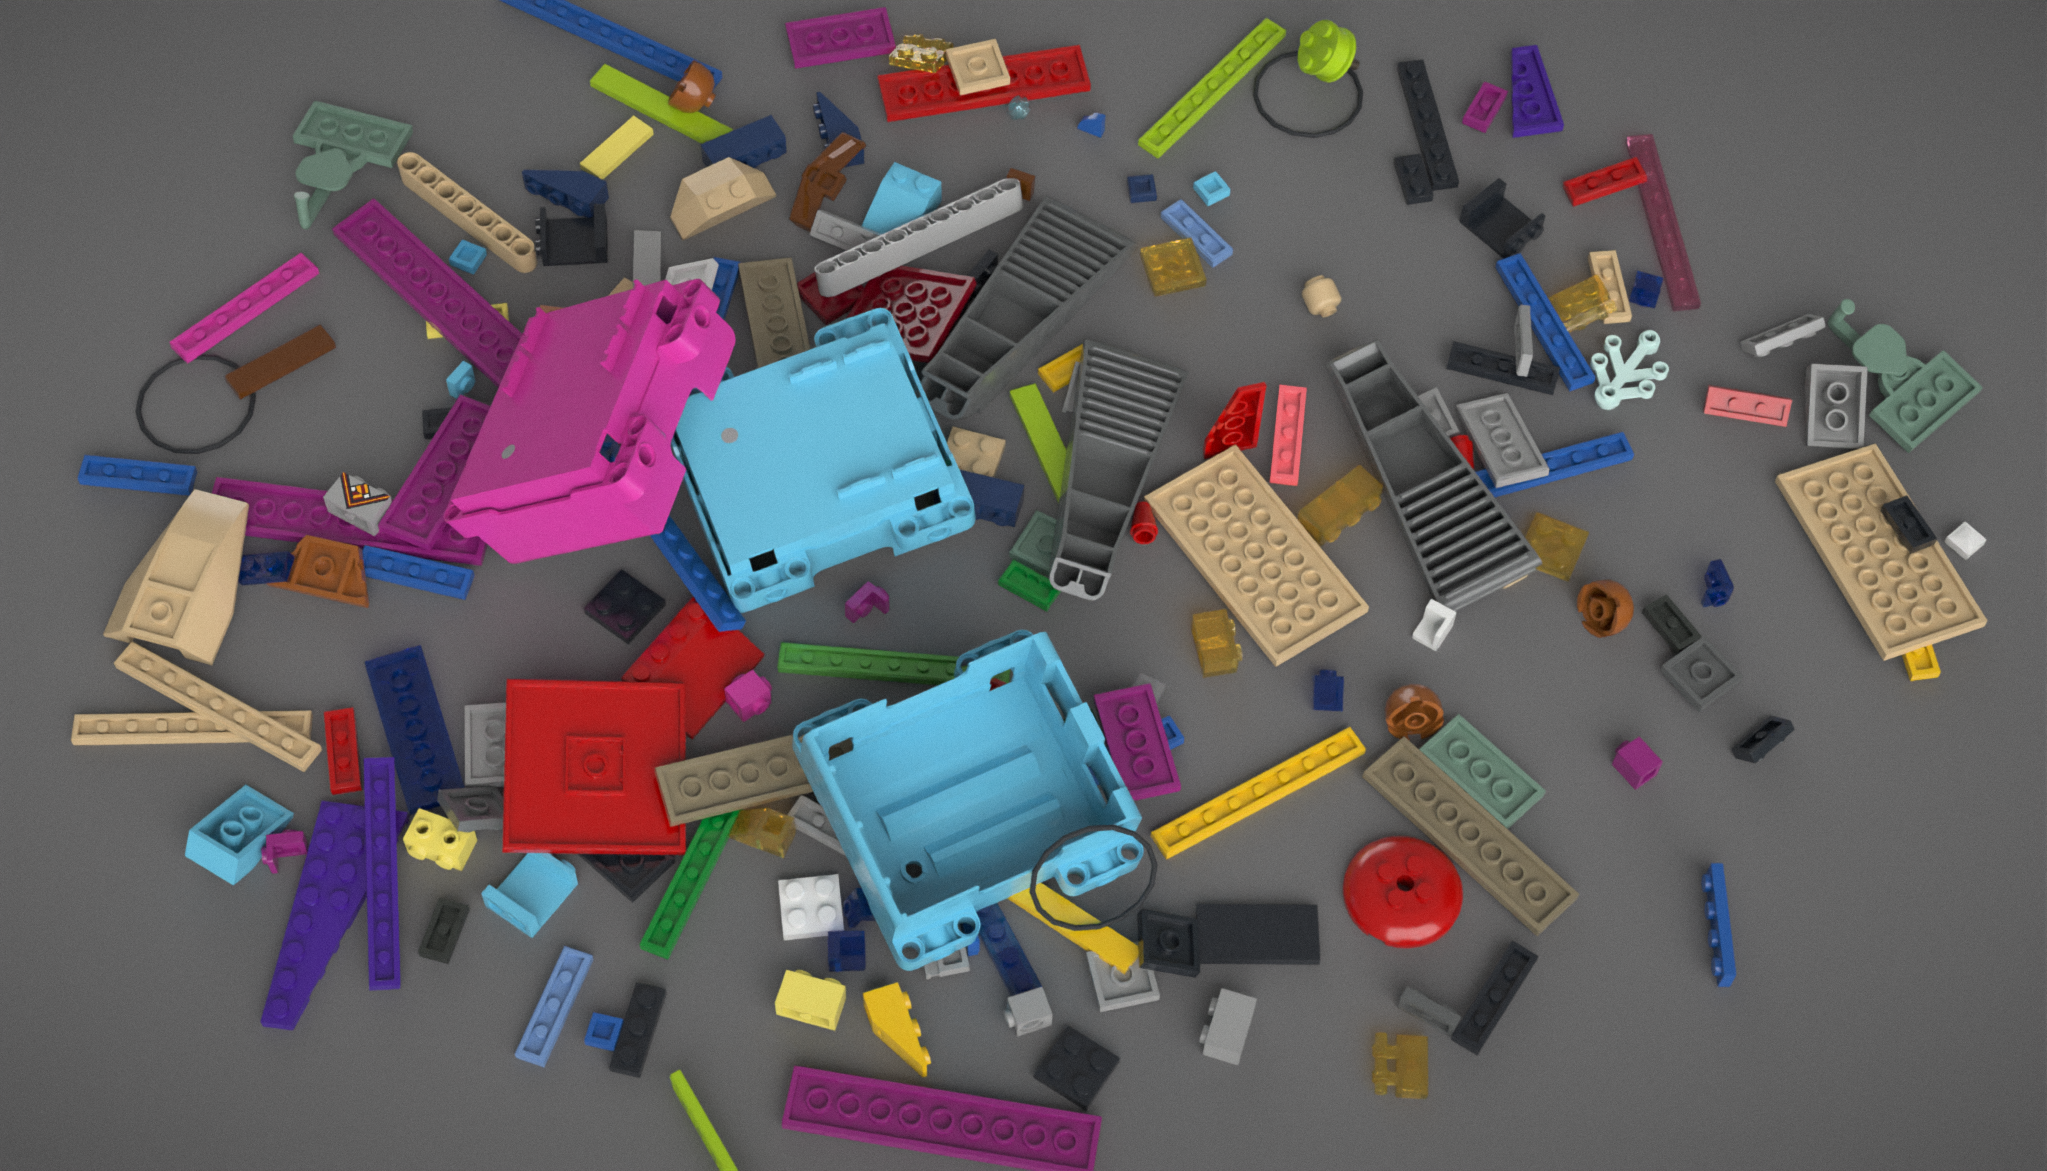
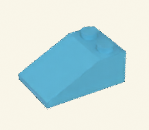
(902, 198)
(234, 834)

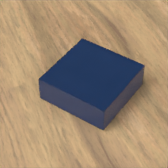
(1141, 188)

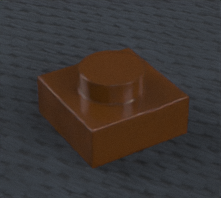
(1026, 181)

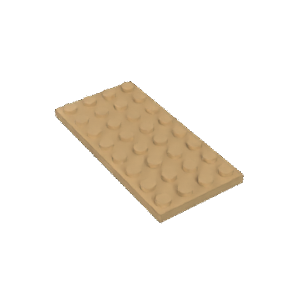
(1256, 555)
(1896, 595)

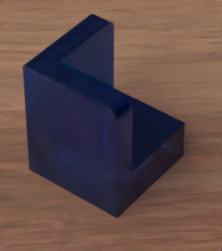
(846, 951)

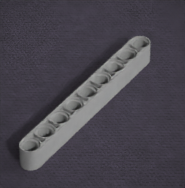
(918, 237)

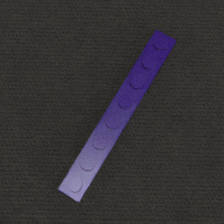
(381, 874)

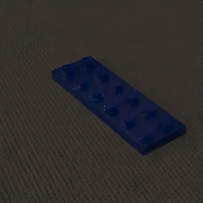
(414, 727)

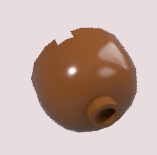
(693, 89)
(1605, 607)
(1413, 711)

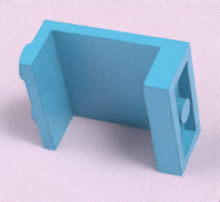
(532, 891)

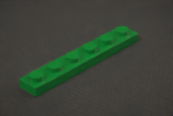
(688, 884)

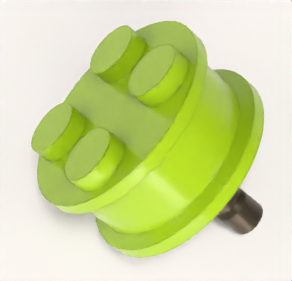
(1327, 51)

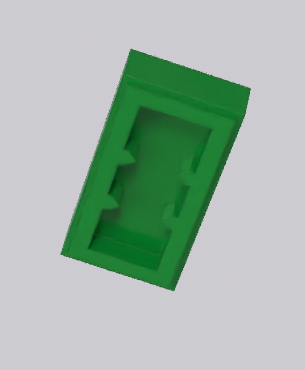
(1028, 585)

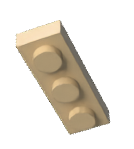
(1607, 267)

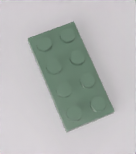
(1483, 771)

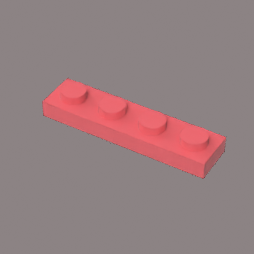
(1288, 435)

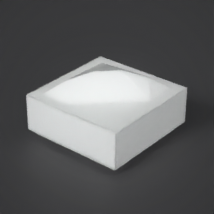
(1965, 540)

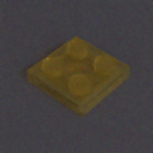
(1173, 267)
(1556, 545)

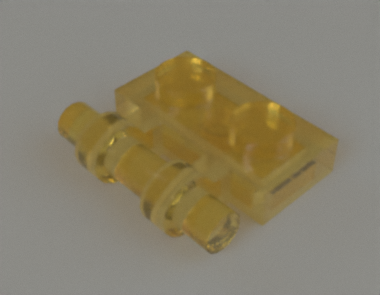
(920, 53)
(1580, 298)
(1411, 1066)

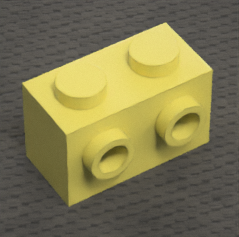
(438, 840)
(810, 999)

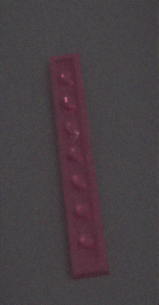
(1664, 225)

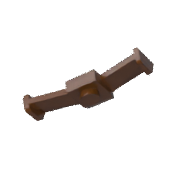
(823, 179)

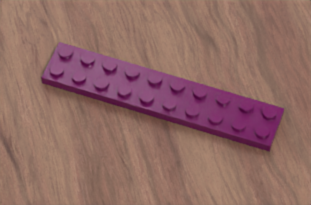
(431, 288)
(294, 512)
(940, 1122)

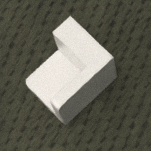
(1434, 625)

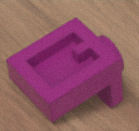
(863, 600)

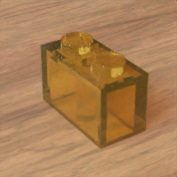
(1215, 643)

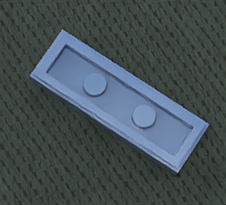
(1190, 225)

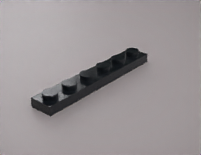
(1427, 125)

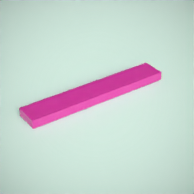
(244, 308)

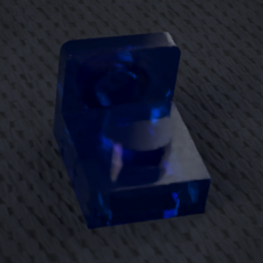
(1646, 289)
(1718, 584)
(1328, 691)
(857, 908)

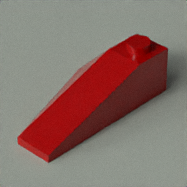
(1238, 421)

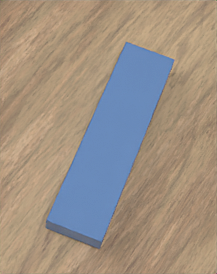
(554, 1006)

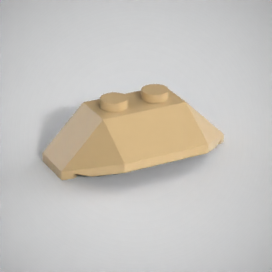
(718, 195)

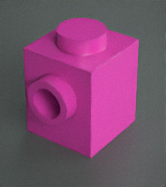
(748, 695)

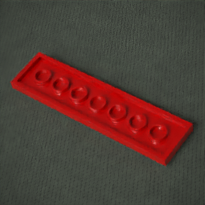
(1031, 76)

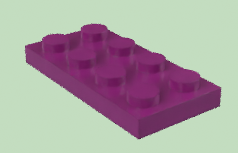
(840, 37)
(1137, 741)

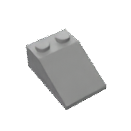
(1835, 406)

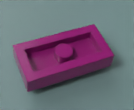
(1484, 107)

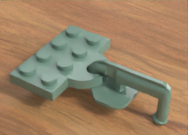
(342, 145)
(1915, 394)

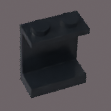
(1499, 221)
(573, 240)

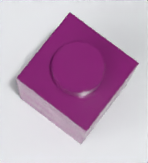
(1636, 762)

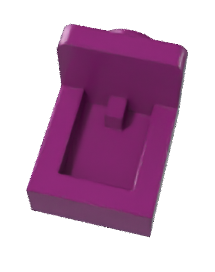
(283, 845)

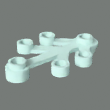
(1626, 372)

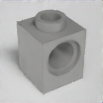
(1028, 1012)

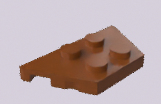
(328, 571)

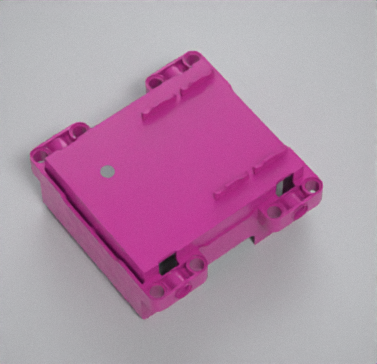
(575, 376)

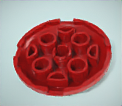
(1396, 915)

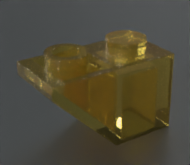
(765, 830)

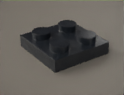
(624, 606)
(1168, 943)
(1077, 1068)

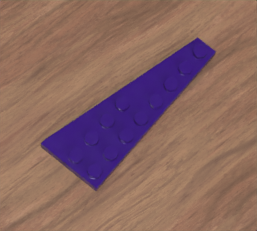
(323, 909)

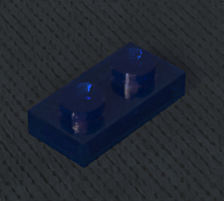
(265, 568)

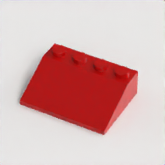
(700, 656)

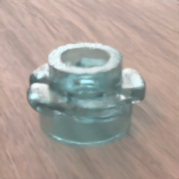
(1018, 108)

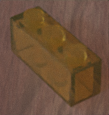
(1341, 505)

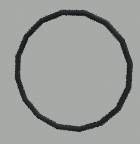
(1298, 133)
(187, 450)
(1074, 834)

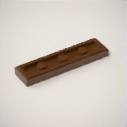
(280, 361)

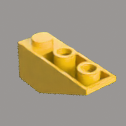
(891, 1022)

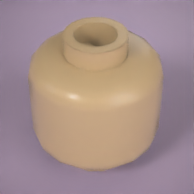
(1321, 296)

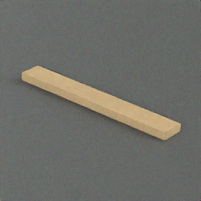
(218, 706)
(169, 728)

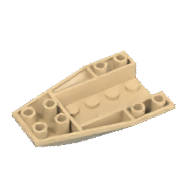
(187, 580)

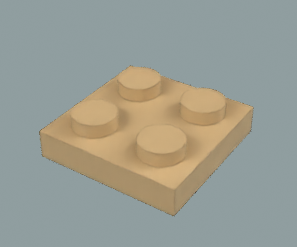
(977, 66)
(976, 451)

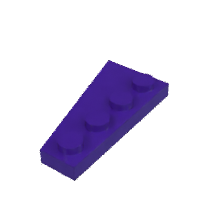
(1532, 95)

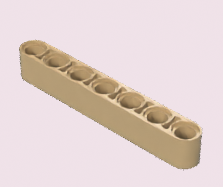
(467, 212)

